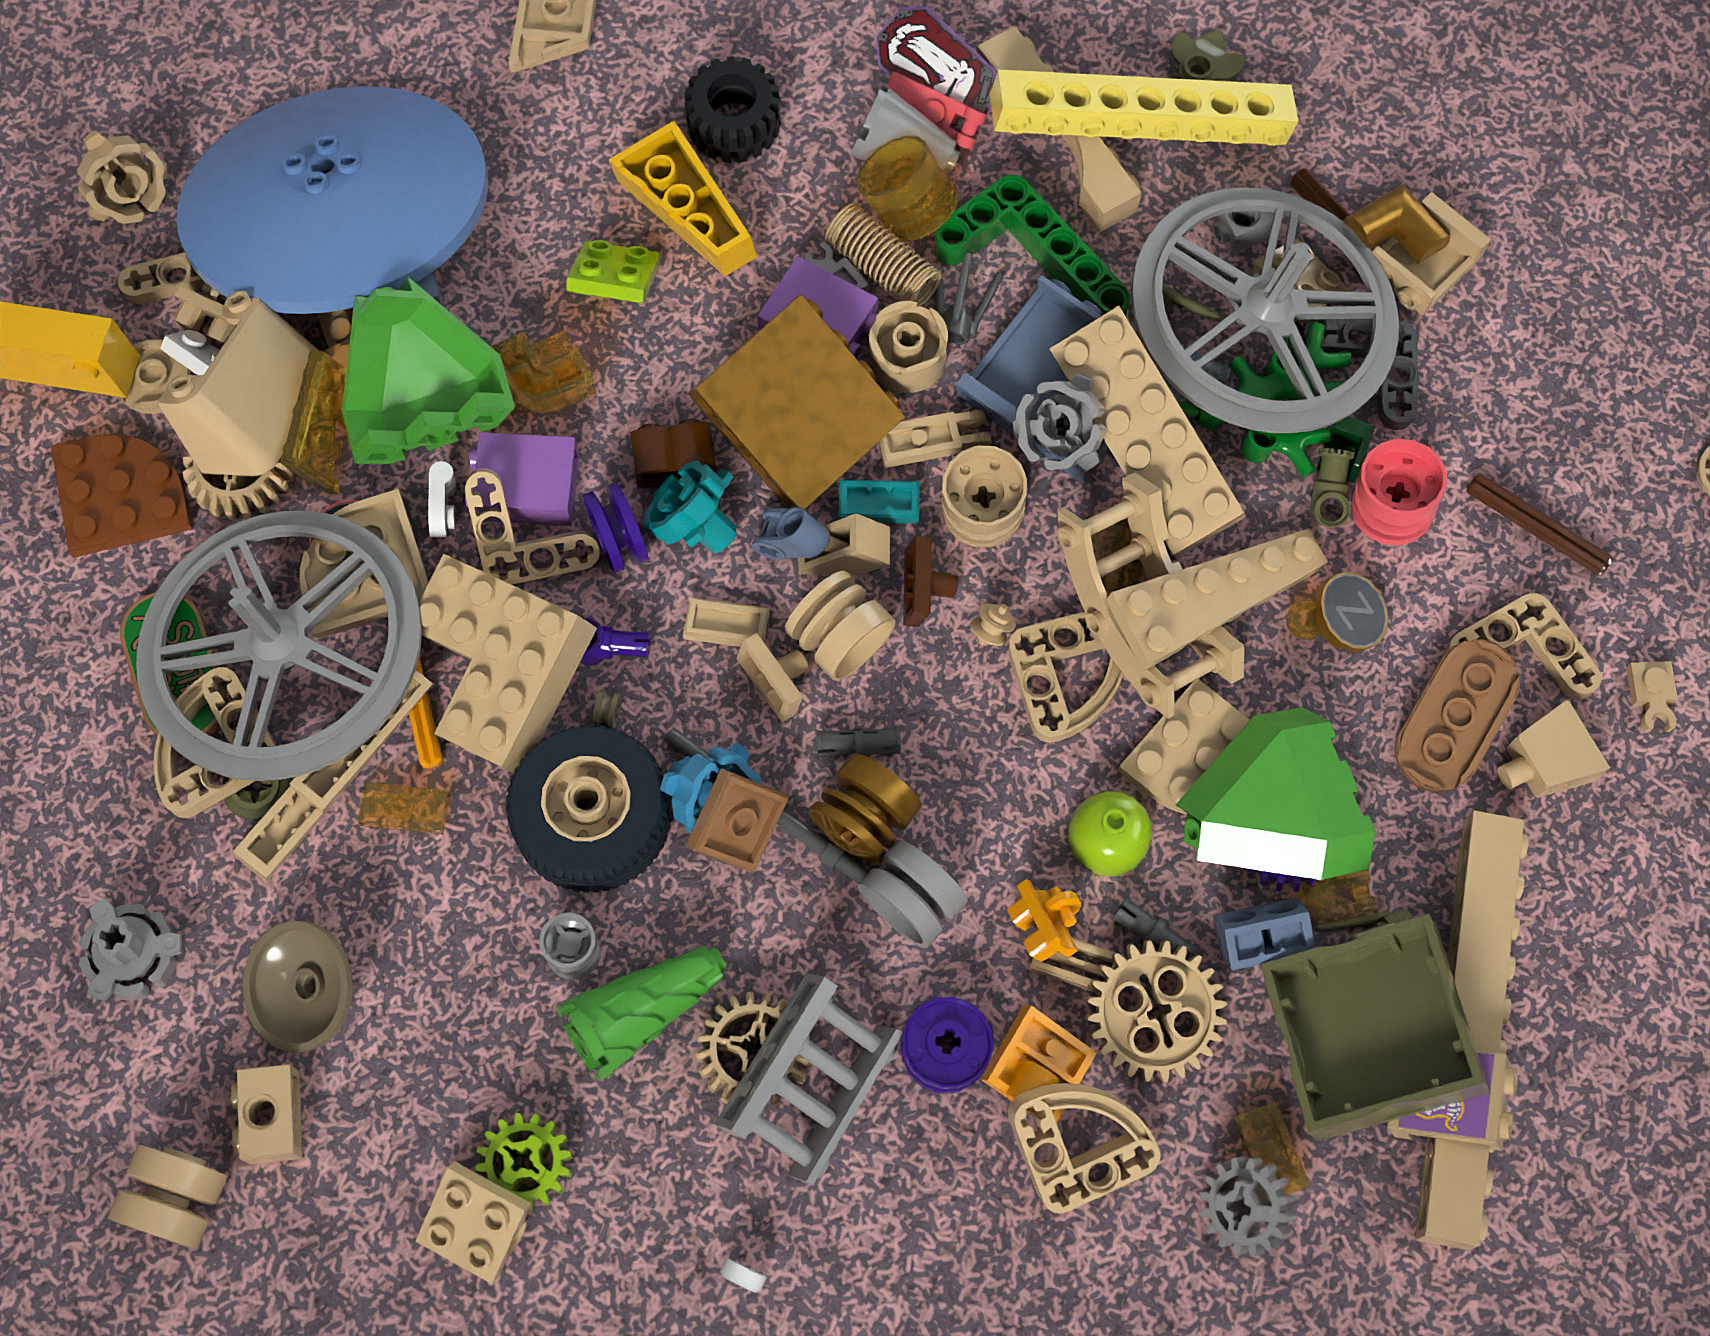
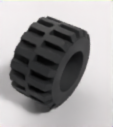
(732, 83)

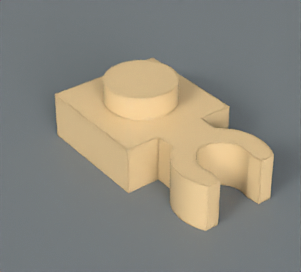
(1654, 688)

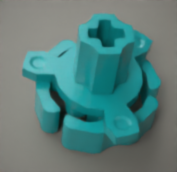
(690, 510)

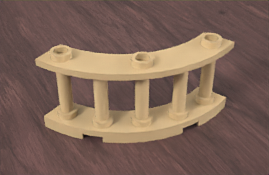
(1148, 528)

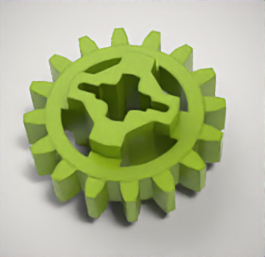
(538, 1145)

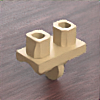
(195, 309)

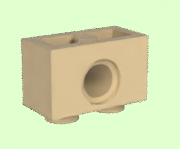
(283, 1134)

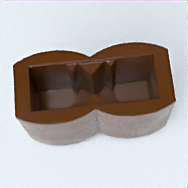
(664, 450)

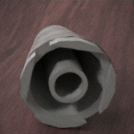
(894, 118)

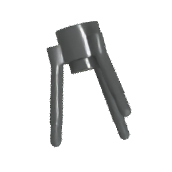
(957, 317)

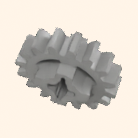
(1252, 1201)

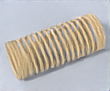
(908, 290)

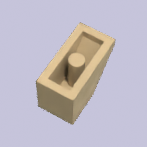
(853, 546)

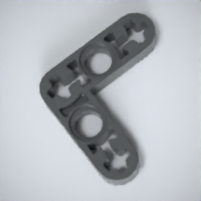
(1389, 389)

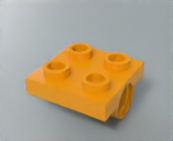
(1036, 1055)

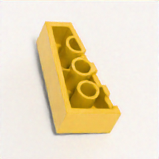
(681, 192)

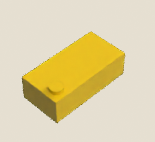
(65, 350)

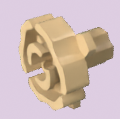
(119, 177)

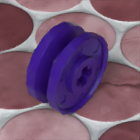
(615, 527)
(965, 1063)

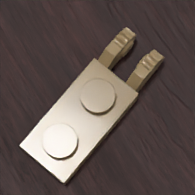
(932, 438)

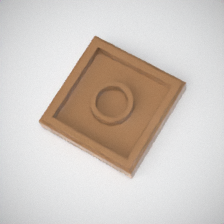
(737, 820)

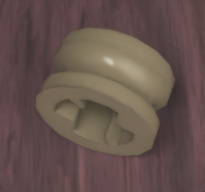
(607, 709)

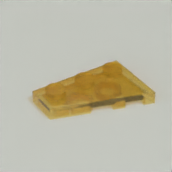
(311, 435)

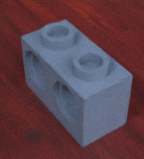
(1263, 933)

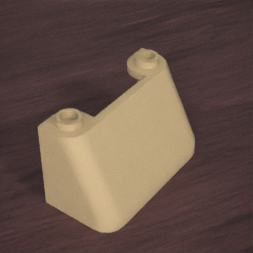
(245, 401)

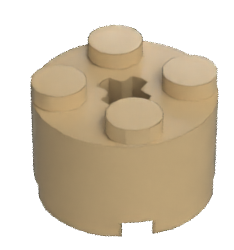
(908, 347)

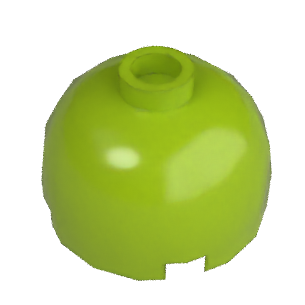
(1110, 833)

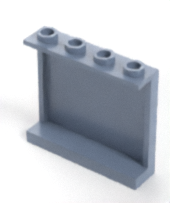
(1024, 360)

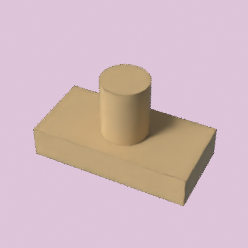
(773, 676)

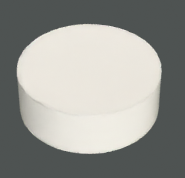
(742, 1275)

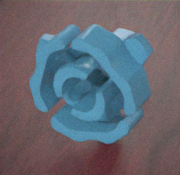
(693, 778)

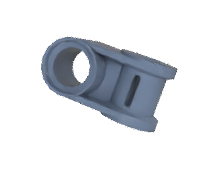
(790, 534)

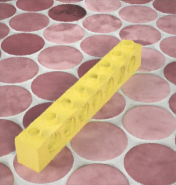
(1142, 107)

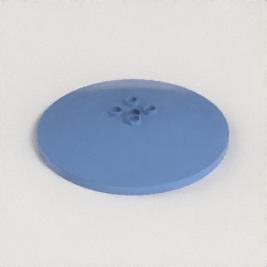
(307, 241)

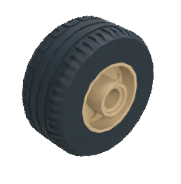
(596, 845)

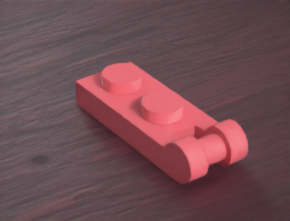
(939, 109)

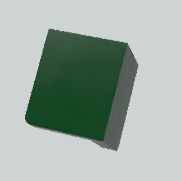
(1353, 437)

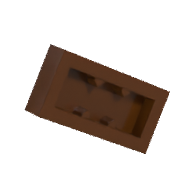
(922, 583)

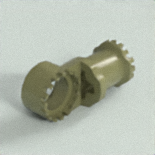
(1332, 485)

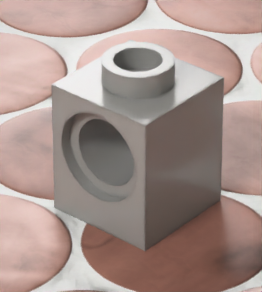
(1241, 237)

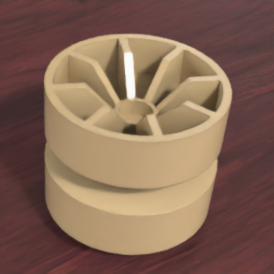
(172, 1183)

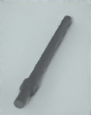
(829, 852)

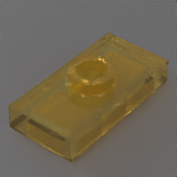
(404, 808)

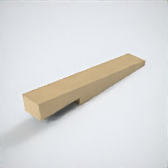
(314, 793)

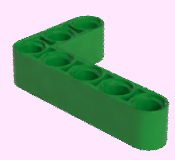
(1039, 242)

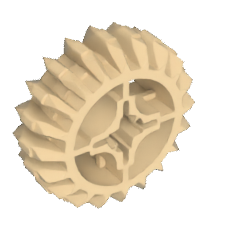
(241, 492)
(735, 1045)

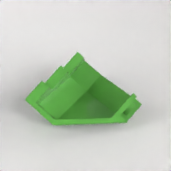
(416, 377)
(1280, 802)

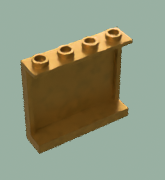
(798, 404)

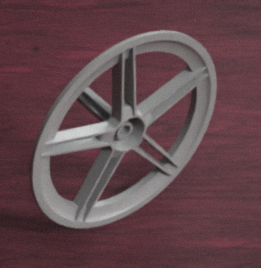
(1265, 306)
(276, 642)

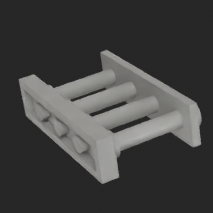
(768, 1076)

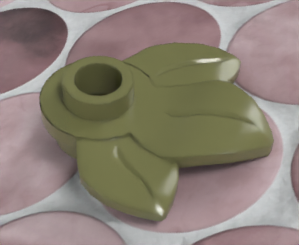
(1205, 56)

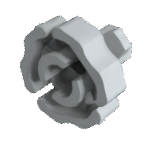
(1079, 439)
(129, 958)

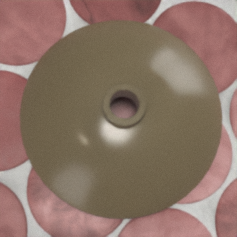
(282, 988)

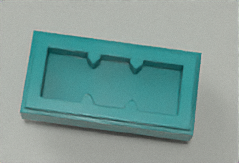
(880, 500)

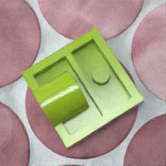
(613, 271)

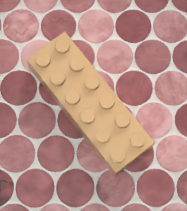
(1150, 430)

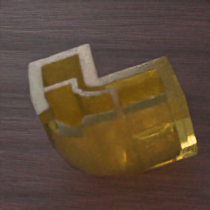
(545, 374)

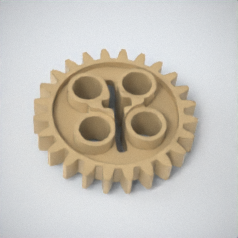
(1120, 1026)

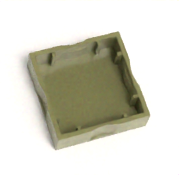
(1374, 1029)

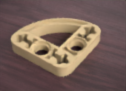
(1041, 664)
(190, 702)
(1062, 1168)

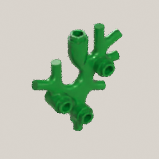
(1276, 385)

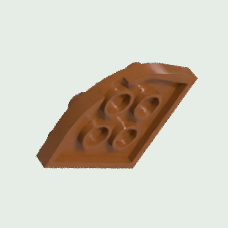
(117, 493)

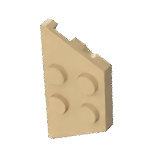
(550, 31)

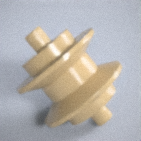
(993, 624)

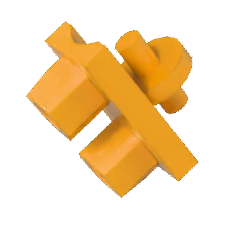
(1052, 913)

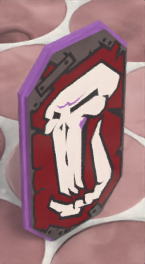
(931, 53)

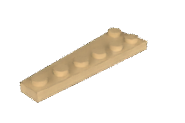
(1192, 602)

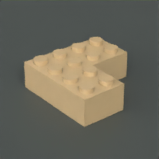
(518, 653)

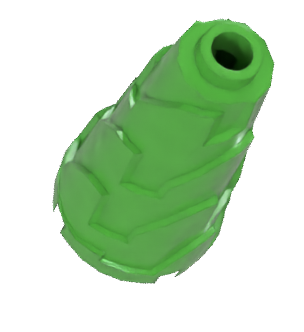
(635, 1008)

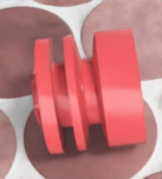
(1404, 473)

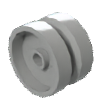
(912, 893)

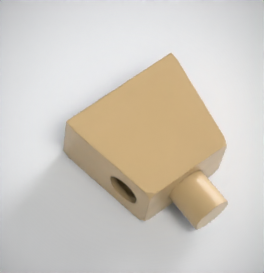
(1553, 755)

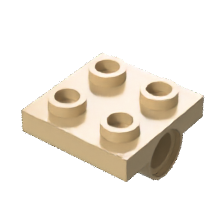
(473, 1222)

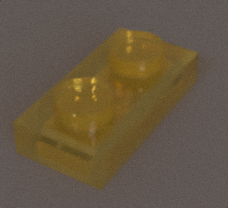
(1267, 1137)

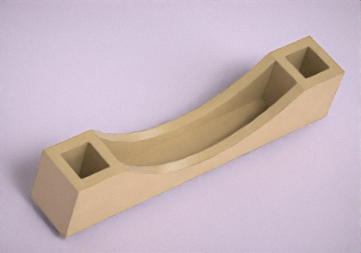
(1105, 187)

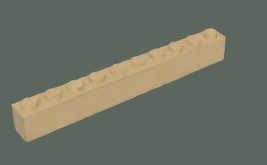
(1481, 966)

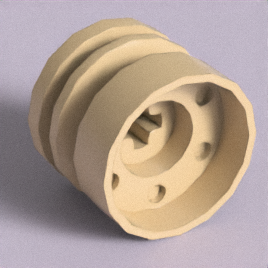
(989, 475)
(840, 625)

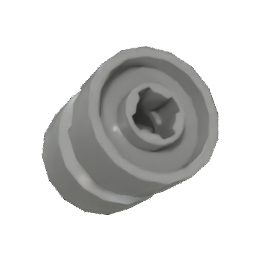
(570, 946)

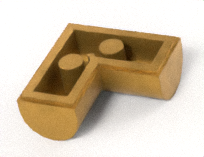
(1401, 217)

